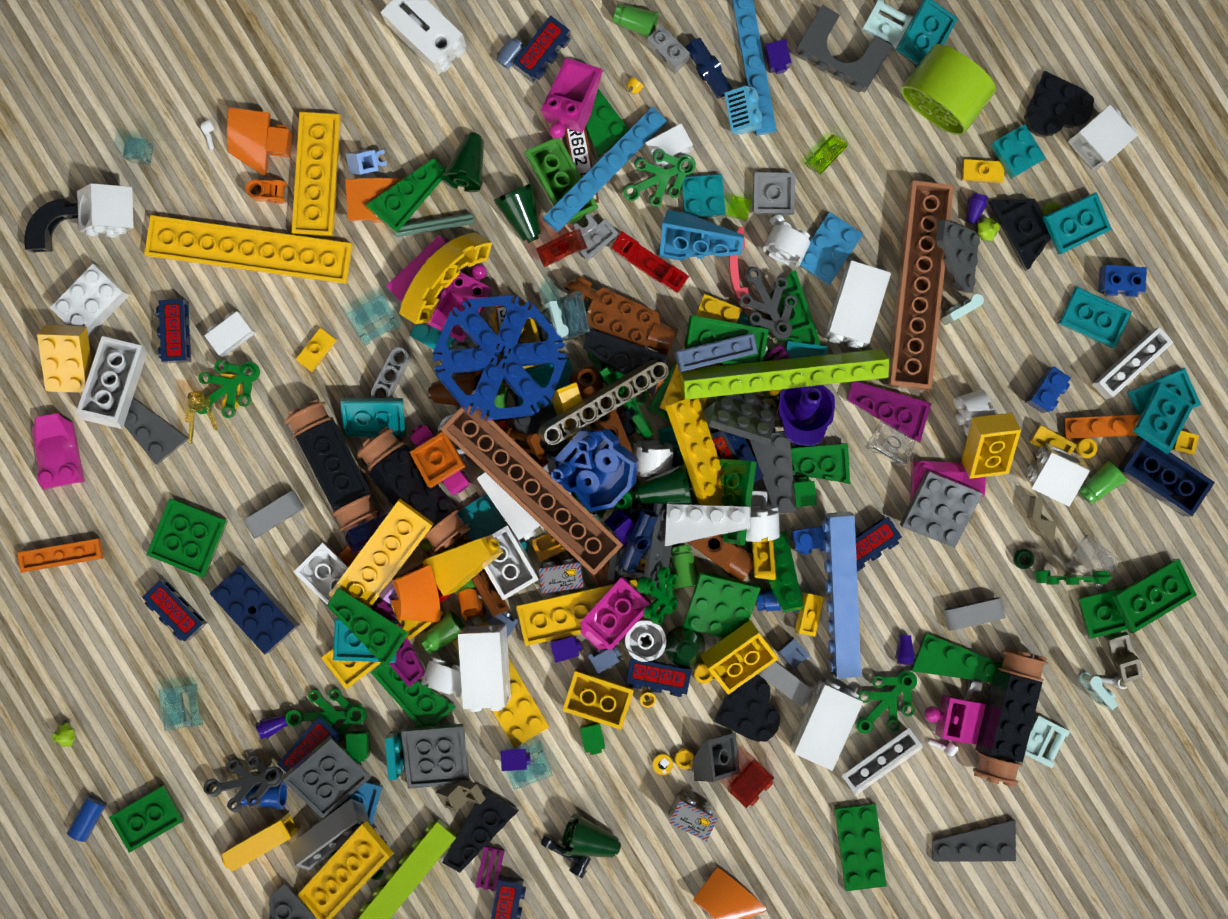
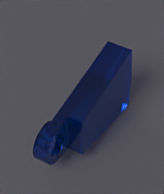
(358, 536)

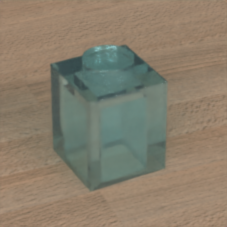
(138, 151)

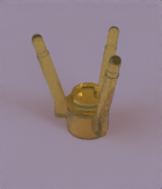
(195, 403)

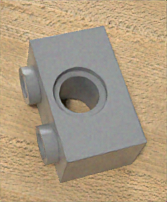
(668, 49)

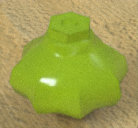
(987, 229)
(64, 735)

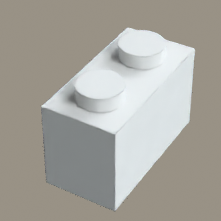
(673, 142)
(229, 333)

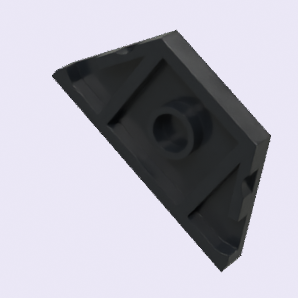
(1023, 227)

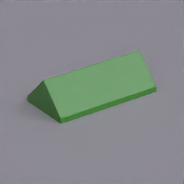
(557, 173)

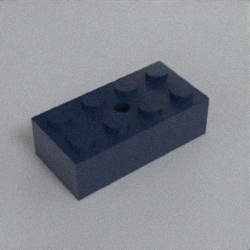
(1181, 487)
(269, 623)

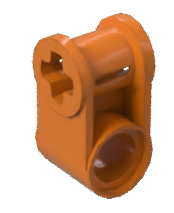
(271, 191)
(470, 604)

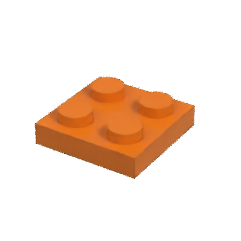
(437, 459)

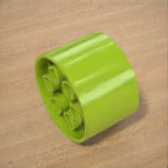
(948, 89)

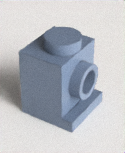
(503, 619)
(604, 658)

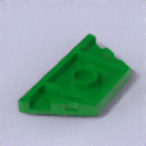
(800, 318)

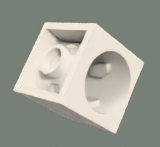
(1103, 138)
(105, 210)
(1057, 474)

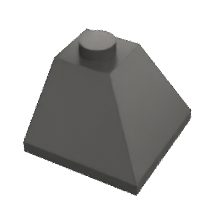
(716, 759)

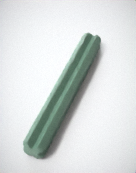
(435, 224)

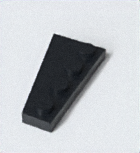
(621, 354)
(478, 830)

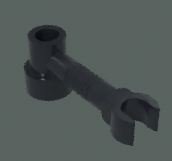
(625, 418)
(579, 863)

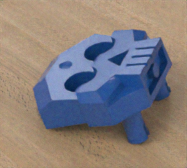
(608, 479)

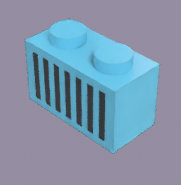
(743, 110)

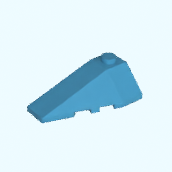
(695, 237)

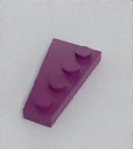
(896, 410)
(407, 663)

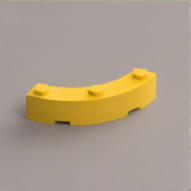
(440, 272)

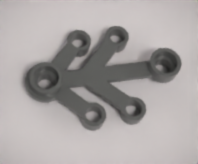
(769, 305)
(246, 783)

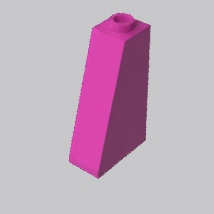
(402, 281)
(455, 483)

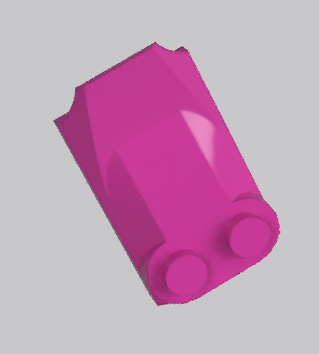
(56, 452)
(951, 470)
(614, 615)

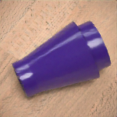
(975, 207)
(905, 652)
(270, 726)

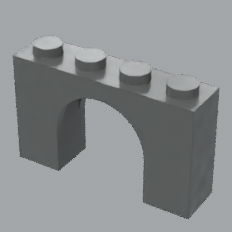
(814, 49)

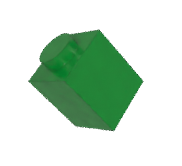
(804, 492)
(592, 738)
(358, 744)

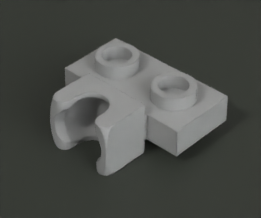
(596, 236)

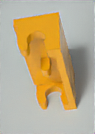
(547, 546)

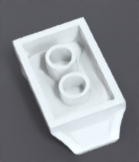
(322, 571)

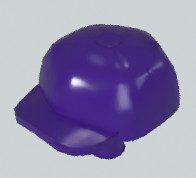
(806, 413)

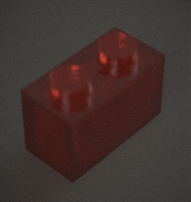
(561, 248)
(751, 783)

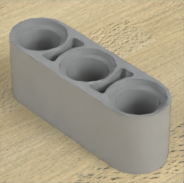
(391, 364)
(273, 514)
(974, 613)
(787, 683)

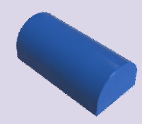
(86, 818)

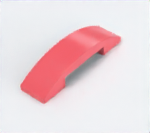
(734, 275)

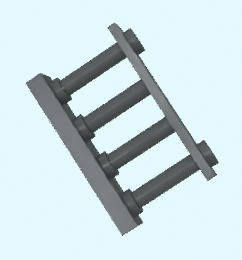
(652, 556)

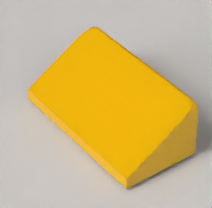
(764, 559)

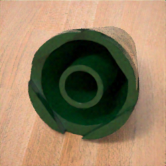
(466, 164)
(521, 212)
(666, 487)
(684, 646)
(588, 839)

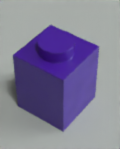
(777, 56)
(619, 525)
(565, 648)
(515, 759)

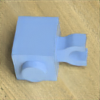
(364, 161)

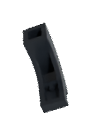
(43, 223)

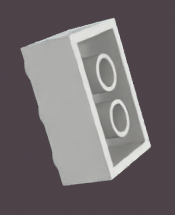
(90, 299)
(512, 568)

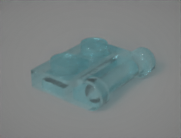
(369, 314)
(575, 314)
(173, 707)
(536, 771)

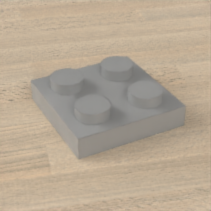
(774, 193)

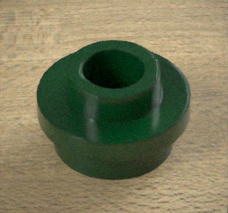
(1029, 559)

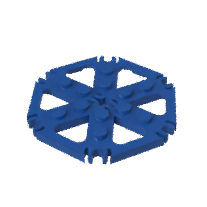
(479, 358)

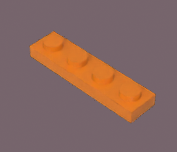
(1100, 426)
(60, 555)

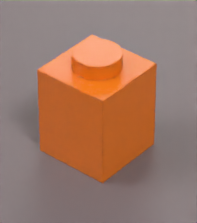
(279, 141)

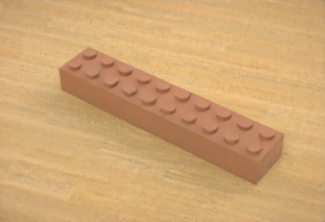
(919, 287)
(533, 488)

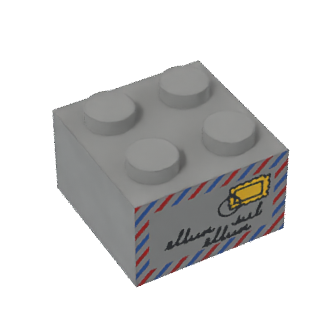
(561, 576)
(692, 816)

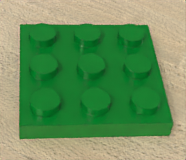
(187, 538)
(720, 604)

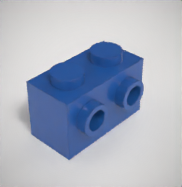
(1122, 280)
(1048, 390)
(807, 539)

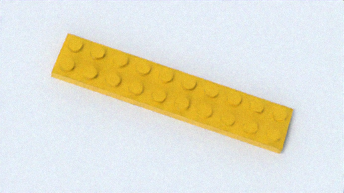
(248, 249)

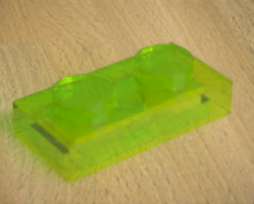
(826, 154)

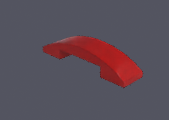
(649, 263)

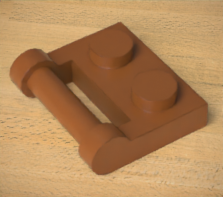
(533, 446)

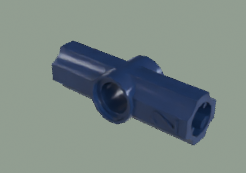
(708, 68)
(638, 540)

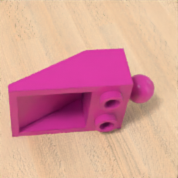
(571, 97)
(454, 295)
(957, 719)

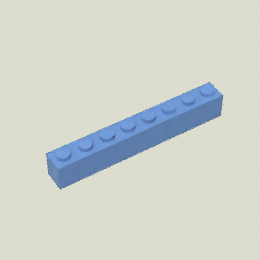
(843, 594)

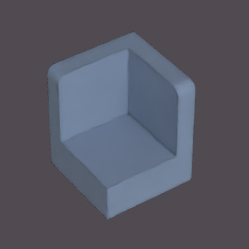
(793, 652)

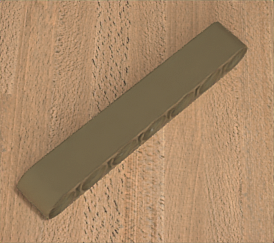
(593, 402)

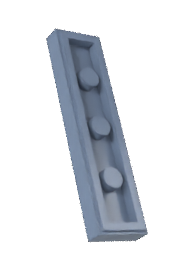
(716, 352)

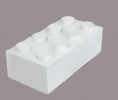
(111, 382)

